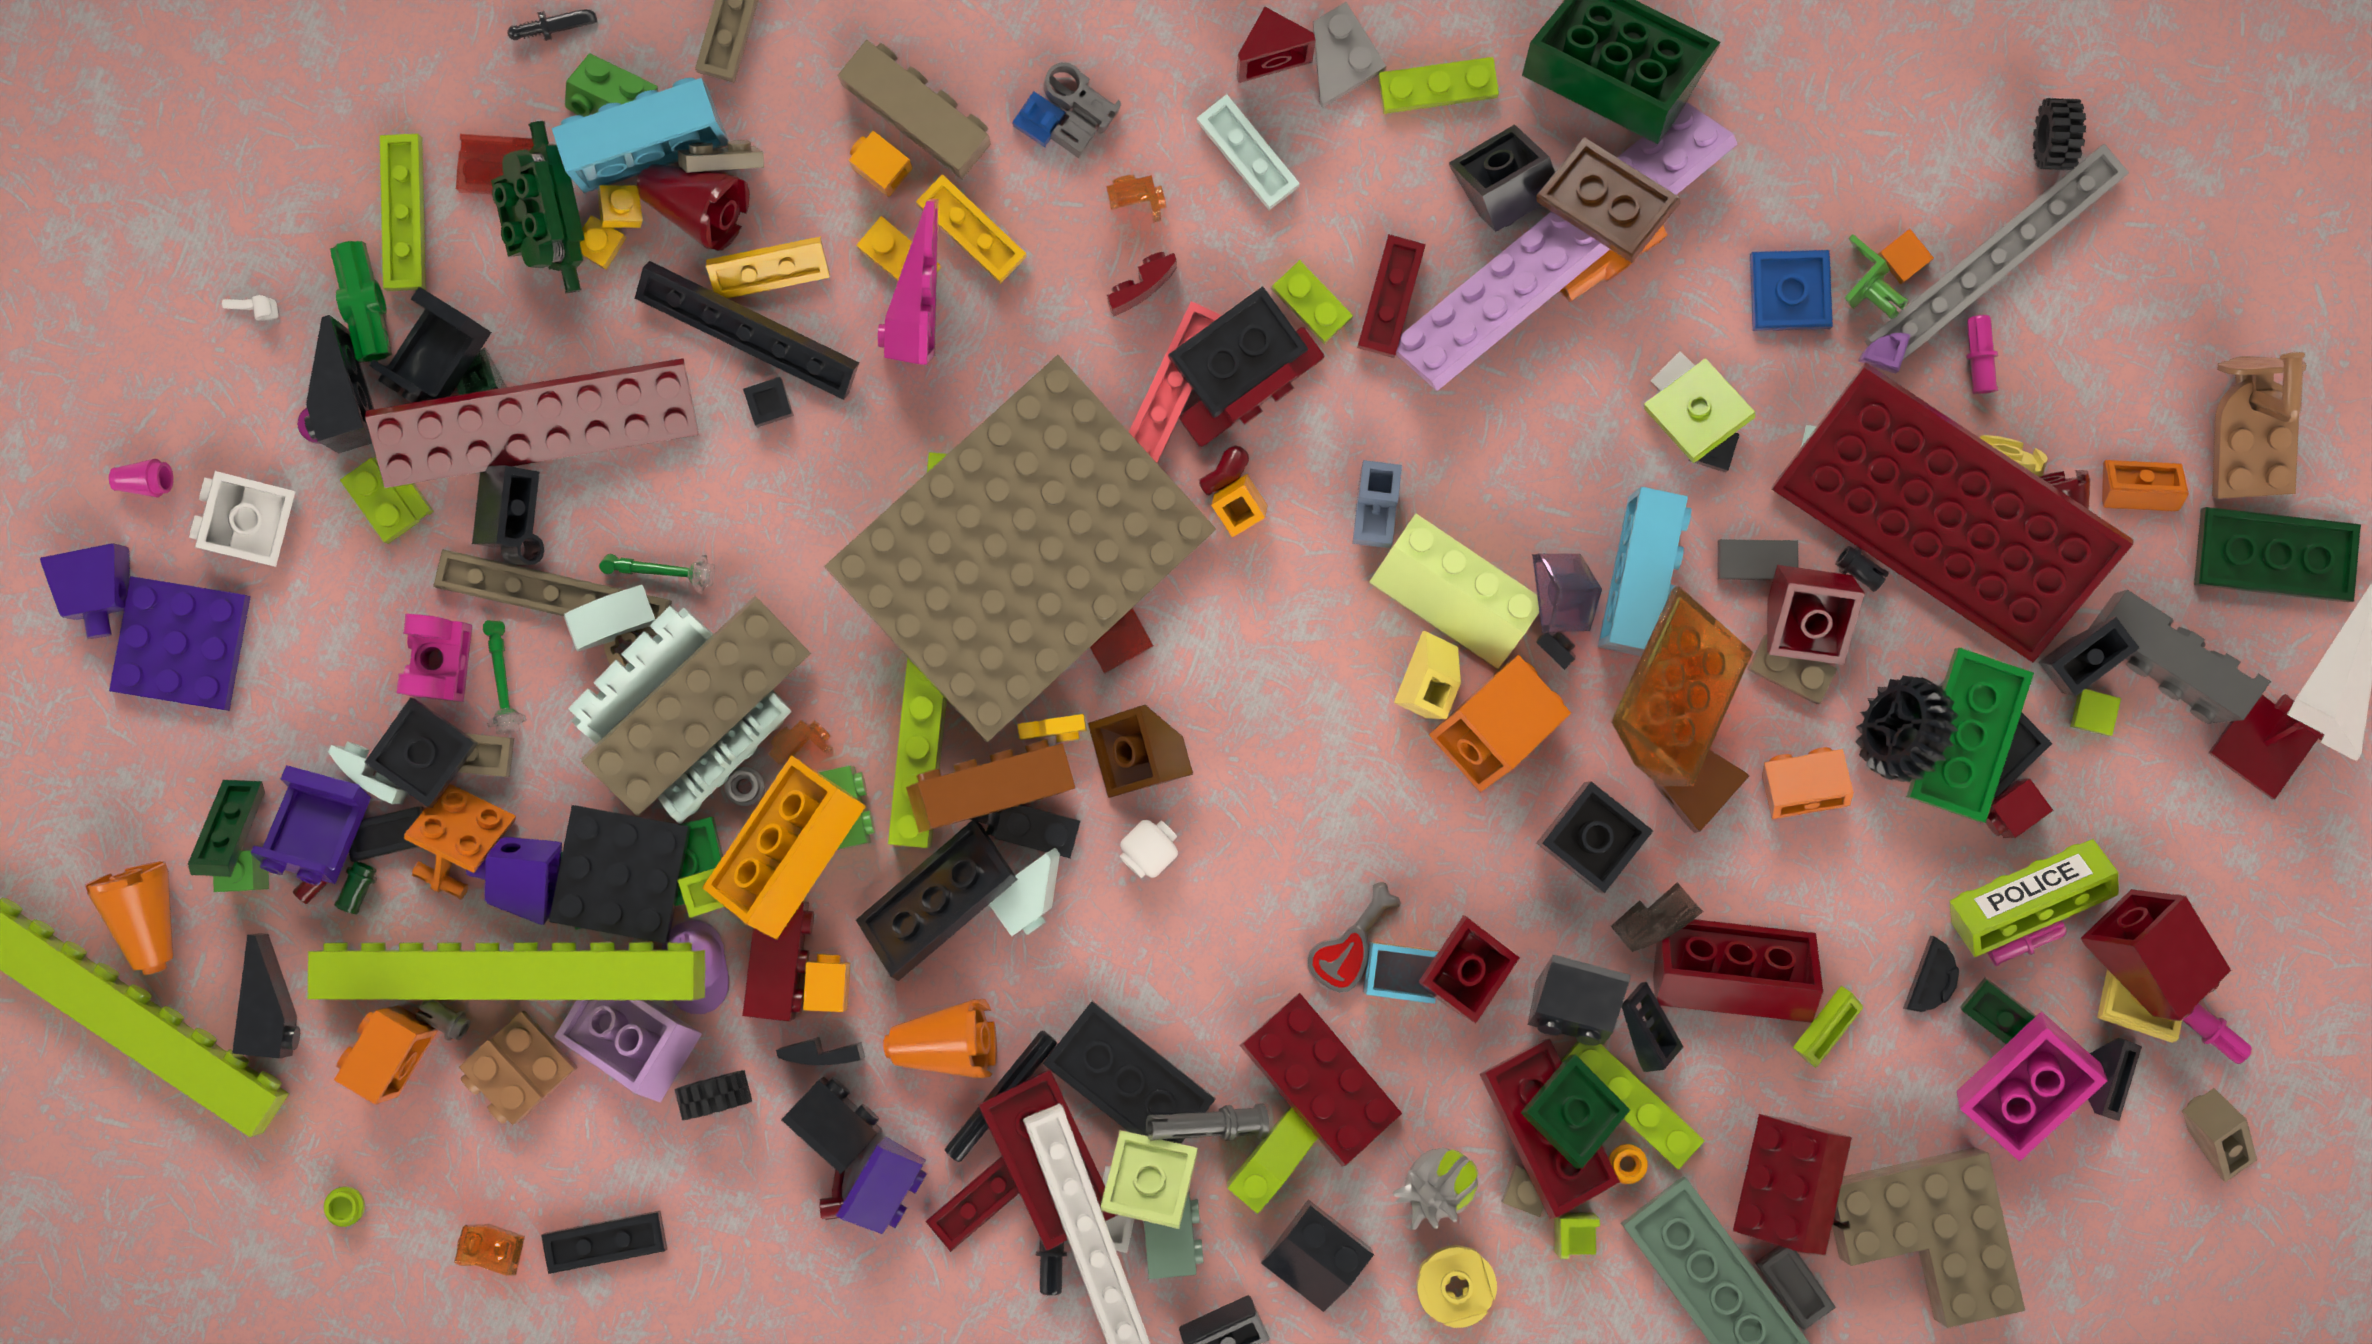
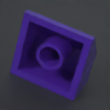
(883, 1186)

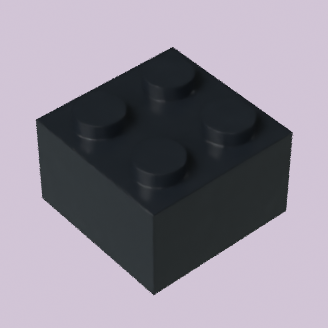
(1594, 837)

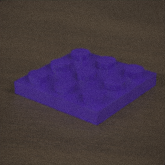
(179, 643)

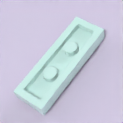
(1247, 152)

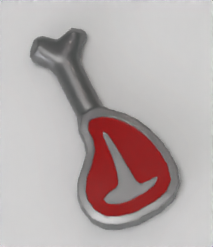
(1343, 960)

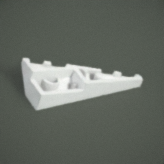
(2340, 687)

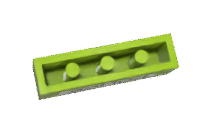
(2034, 897)

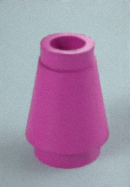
(143, 478)

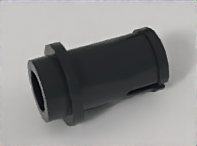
(1861, 568)

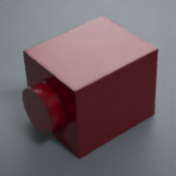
(2017, 809)

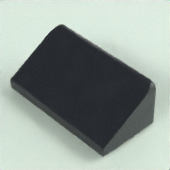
(1230, 1324)

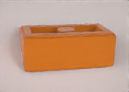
(2143, 485)

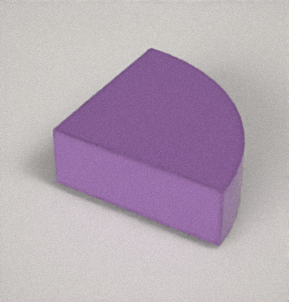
(1886, 352)

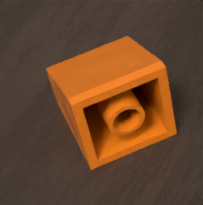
(1500, 723)

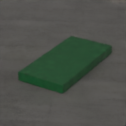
(2277, 554)

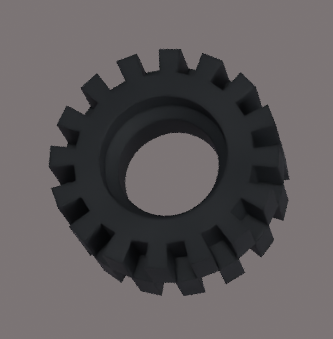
(2059, 134)
(713, 1095)

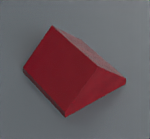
(1274, 47)

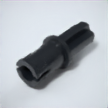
(1051, 1269)

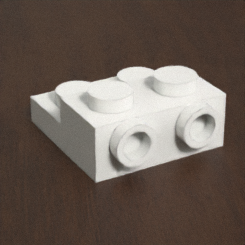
(242, 518)

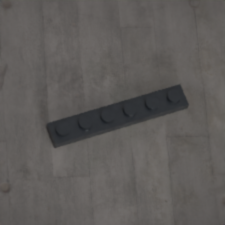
(746, 330)

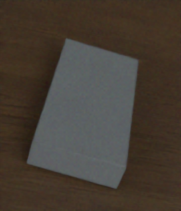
(1754, 558)
(1795, 1286)

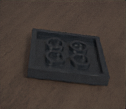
(619, 874)

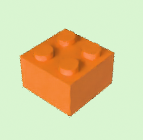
(384, 1054)

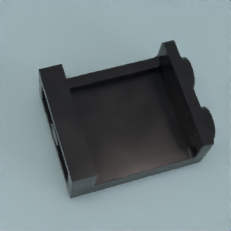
(433, 352)

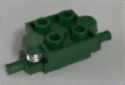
(540, 209)

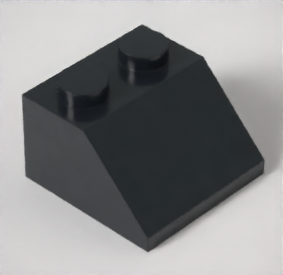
(1503, 176)
(1577, 1000)
(832, 1123)
(1317, 1256)

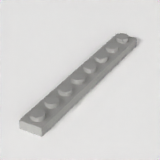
(2005, 249)

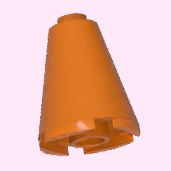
(137, 913)
(946, 1041)

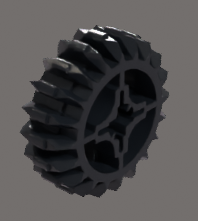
(1906, 728)

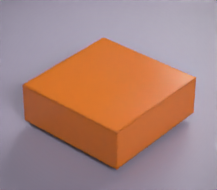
(1905, 256)

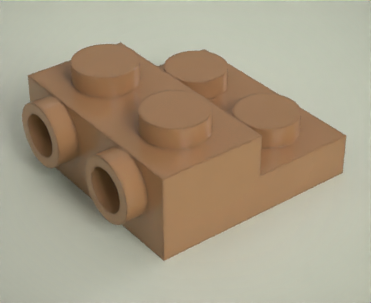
(516, 1069)

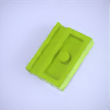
(387, 509)

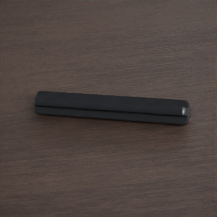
(1017, 1074)

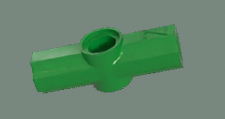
(361, 301)

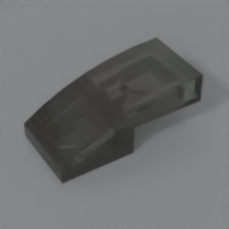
(1666, 916)

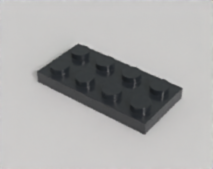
(936, 900)
(1123, 1073)

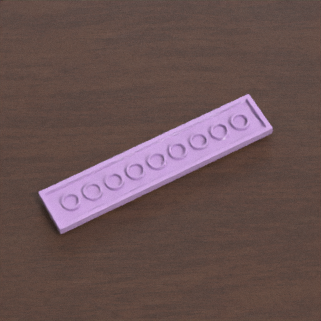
(1546, 259)

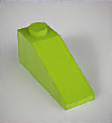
(1272, 1161)

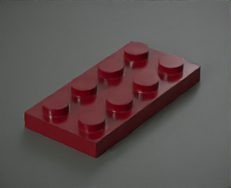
(1320, 1079)
(1005, 1121)
(1555, 1179)

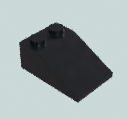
(337, 391)

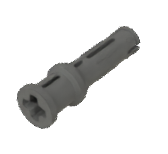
(1224, 1123)

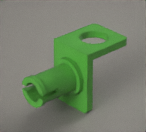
(1872, 284)

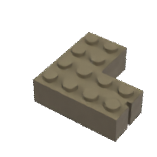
(1948, 1214)

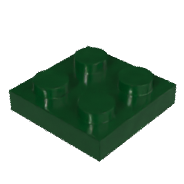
(1575, 1111)

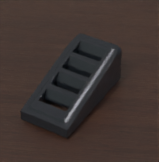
(1654, 1038)

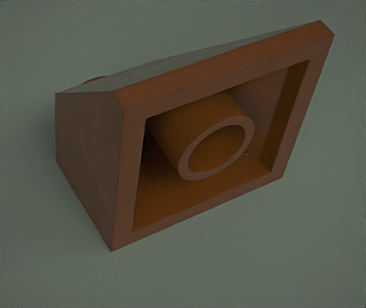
(1138, 751)

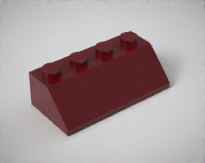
(1739, 970)

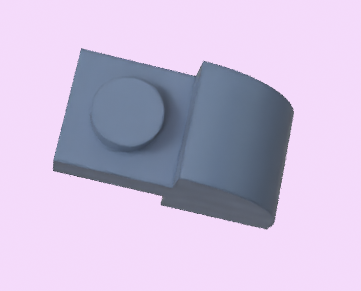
(1376, 504)

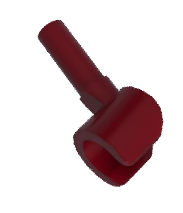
(830, 1206)

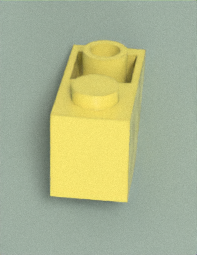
(1431, 678)

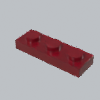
(1391, 296)

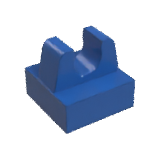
(1038, 118)

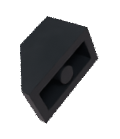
(2088, 656)

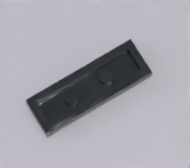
(604, 1242)

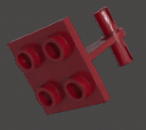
(2266, 745)

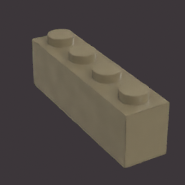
(914, 108)

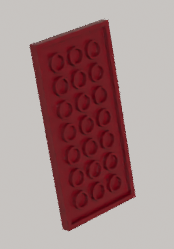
(1951, 513)

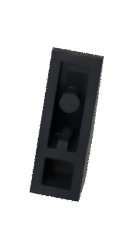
(265, 1008)

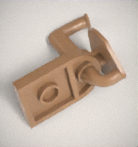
(2258, 427)

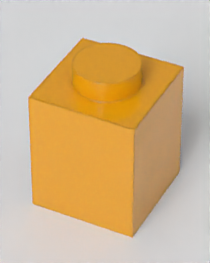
(879, 163)
(1239, 505)
(827, 984)

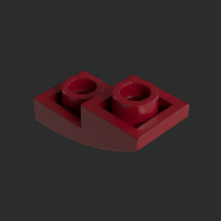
(1153, 274)

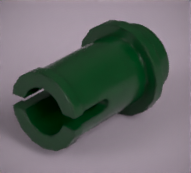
(355, 887)

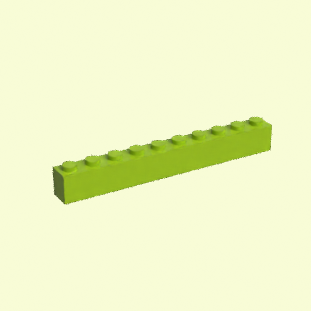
(918, 743)
(506, 974)
(136, 1024)

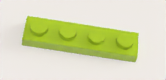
(402, 212)
(1647, 1113)

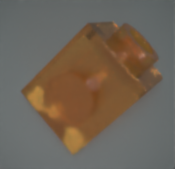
(1130, 191)
(789, 741)
(489, 1248)

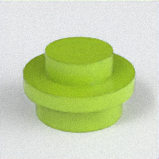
(344, 1206)

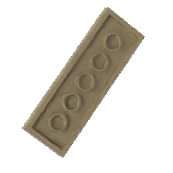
(695, 706)

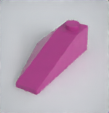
(912, 311)

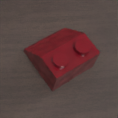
(1812, 614)
(1468, 970)

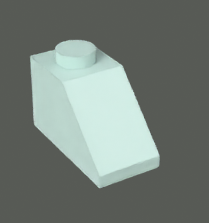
(1029, 897)

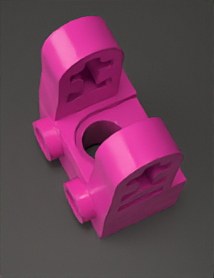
(425, 636)

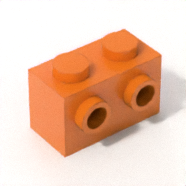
(1807, 782)

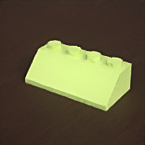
(1457, 591)

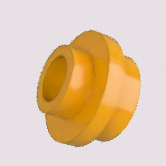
(1639, 1167)

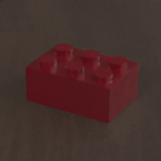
(1792, 1184)

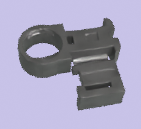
(1088, 110)

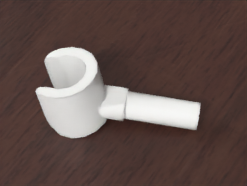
(263, 307)

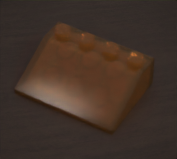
(1680, 692)

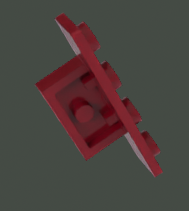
(1205, 428)

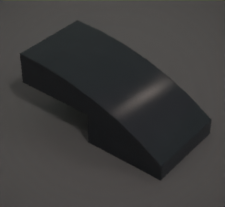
(811, 1053)

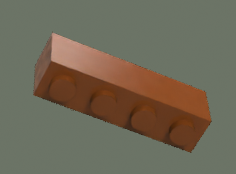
(989, 787)

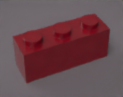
(776, 969)

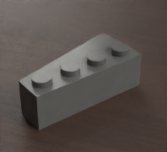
(2182, 664)

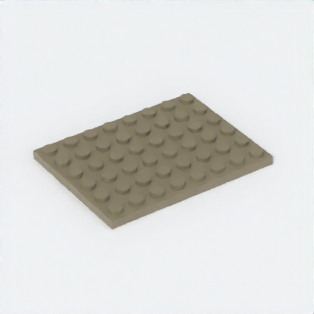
(1020, 548)

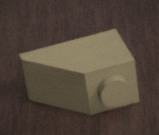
(2220, 1133)

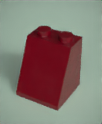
(2158, 952)

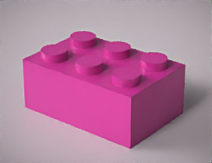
(2031, 1086)

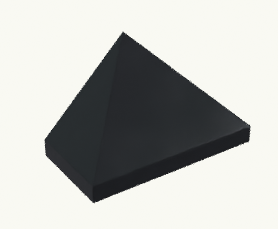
(2119, 1064)

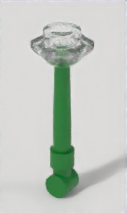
(700, 574)
(506, 719)

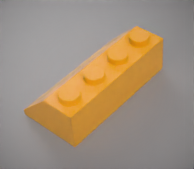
(783, 847)

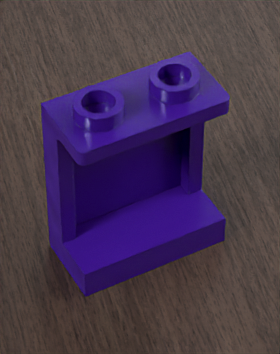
(313, 826)

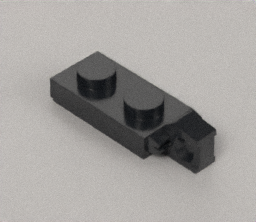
(1033, 829)

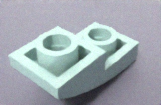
(609, 617)
(351, 762)

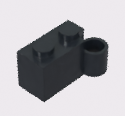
(507, 513)

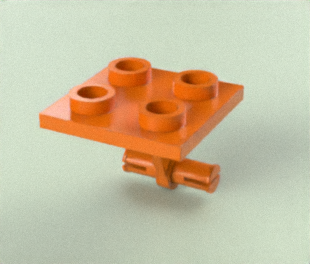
(459, 832)

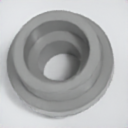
(732, 790)

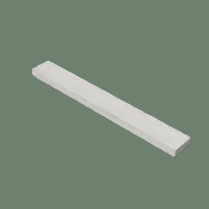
(1085, 1227)

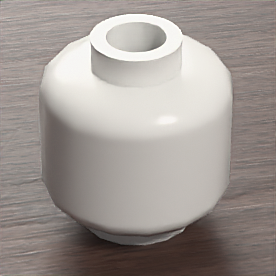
(1149, 848)

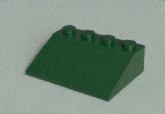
(1620, 62)

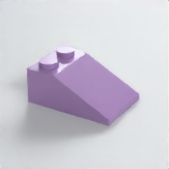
(630, 1042)

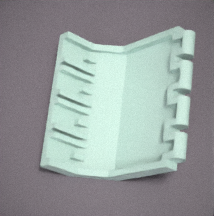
(649, 665)

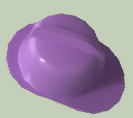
(716, 974)

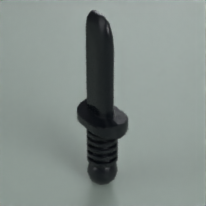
(552, 24)

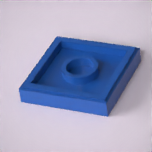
(1791, 290)

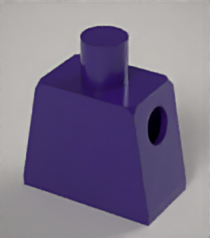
(89, 584)
(521, 876)

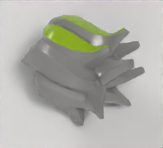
(1439, 1186)

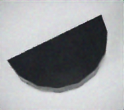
(1934, 978)

